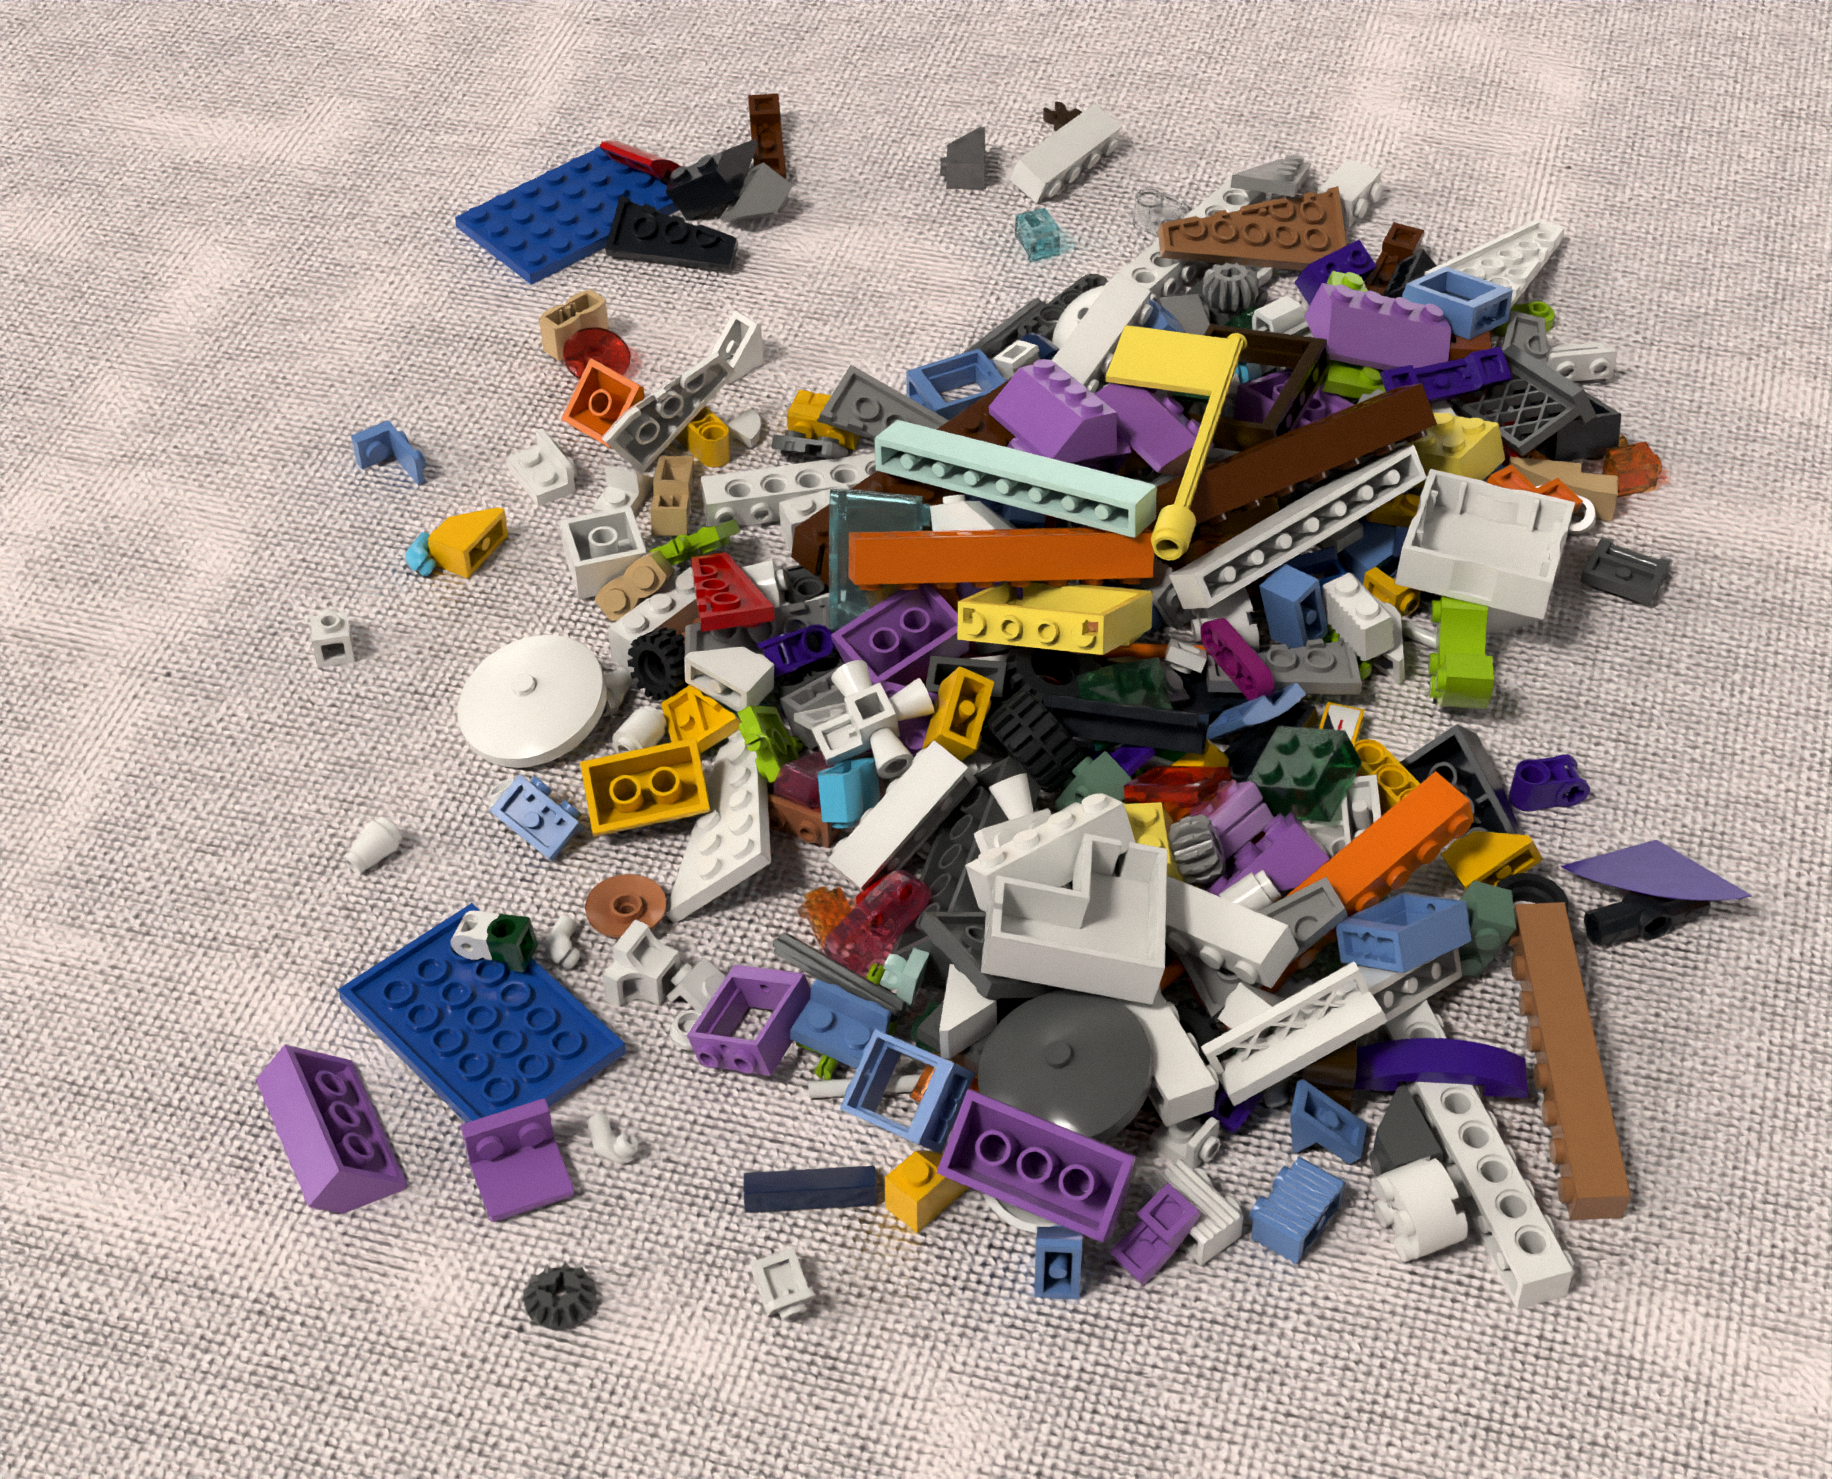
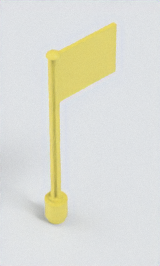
(1188, 366)

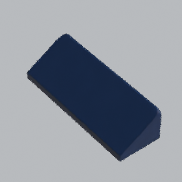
(810, 1189)

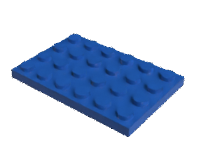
(560, 214)
(477, 1028)

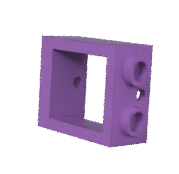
(745, 988)

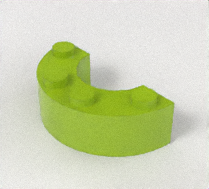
(1459, 664)

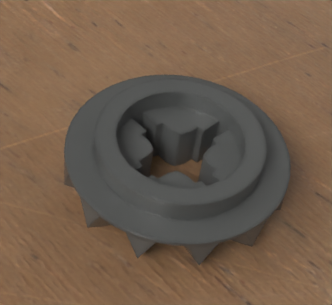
(571, 1308)

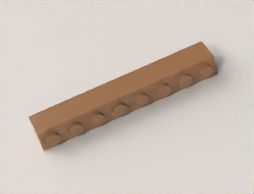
(1567, 1064)

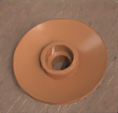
(621, 900)

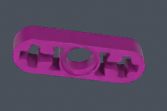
(1237, 659)

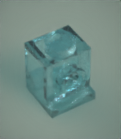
(1038, 234)

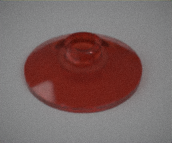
(595, 344)

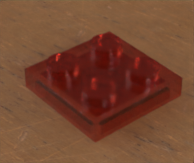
(1177, 784)

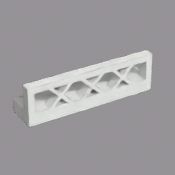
(1296, 1039)

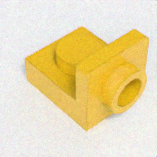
(1384, 588)

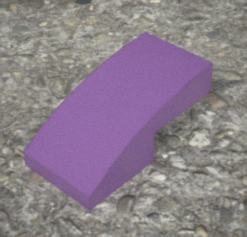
(1157, 1235)

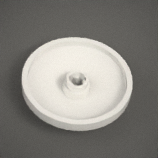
(532, 701)

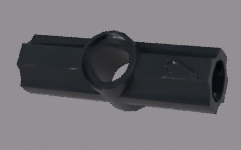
(1641, 915)

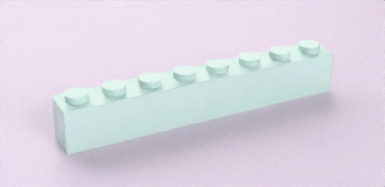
(1016, 478)

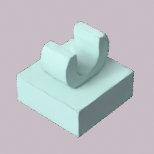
(905, 975)

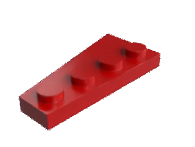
(727, 594)

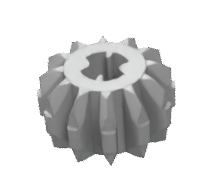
(1230, 286)
(1197, 849)

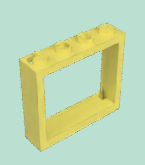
(1055, 616)

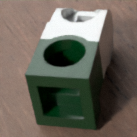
(496, 938)

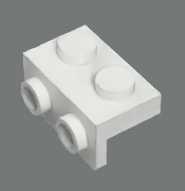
(1582, 361)

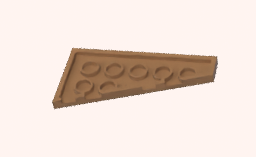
(1261, 234)

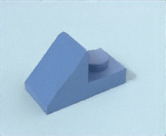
(1324, 1121)

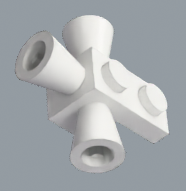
(871, 720)
(1016, 802)

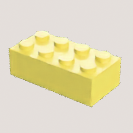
(1460, 447)

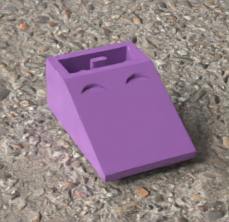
(1285, 853)

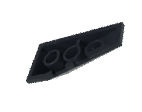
(1467, 766)

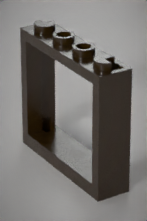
(1310, 363)

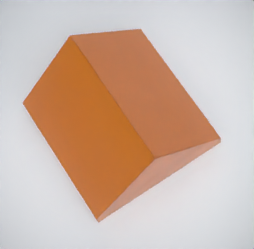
(600, 400)

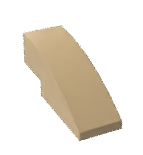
(1597, 488)
(672, 495)

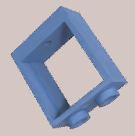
(1467, 301)
(929, 380)
(1403, 932)
(938, 1106)

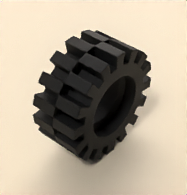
(647, 664)

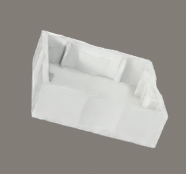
(1485, 544)

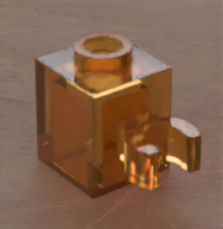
(1634, 465)

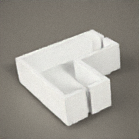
(1087, 939)

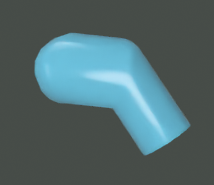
(417, 555)

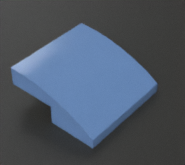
(1255, 712)

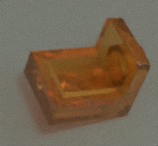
(824, 911)

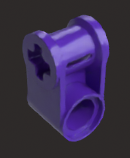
(791, 651)
(1544, 784)

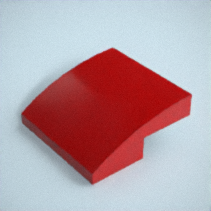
(638, 159)

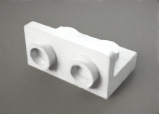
(543, 470)

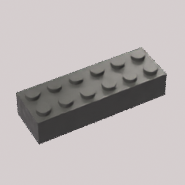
(946, 862)

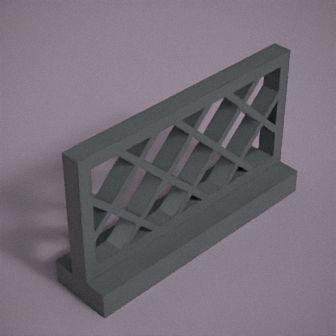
(1541, 384)

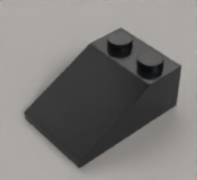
(711, 180)
(1580, 439)

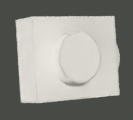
(696, 983)
(782, 1284)

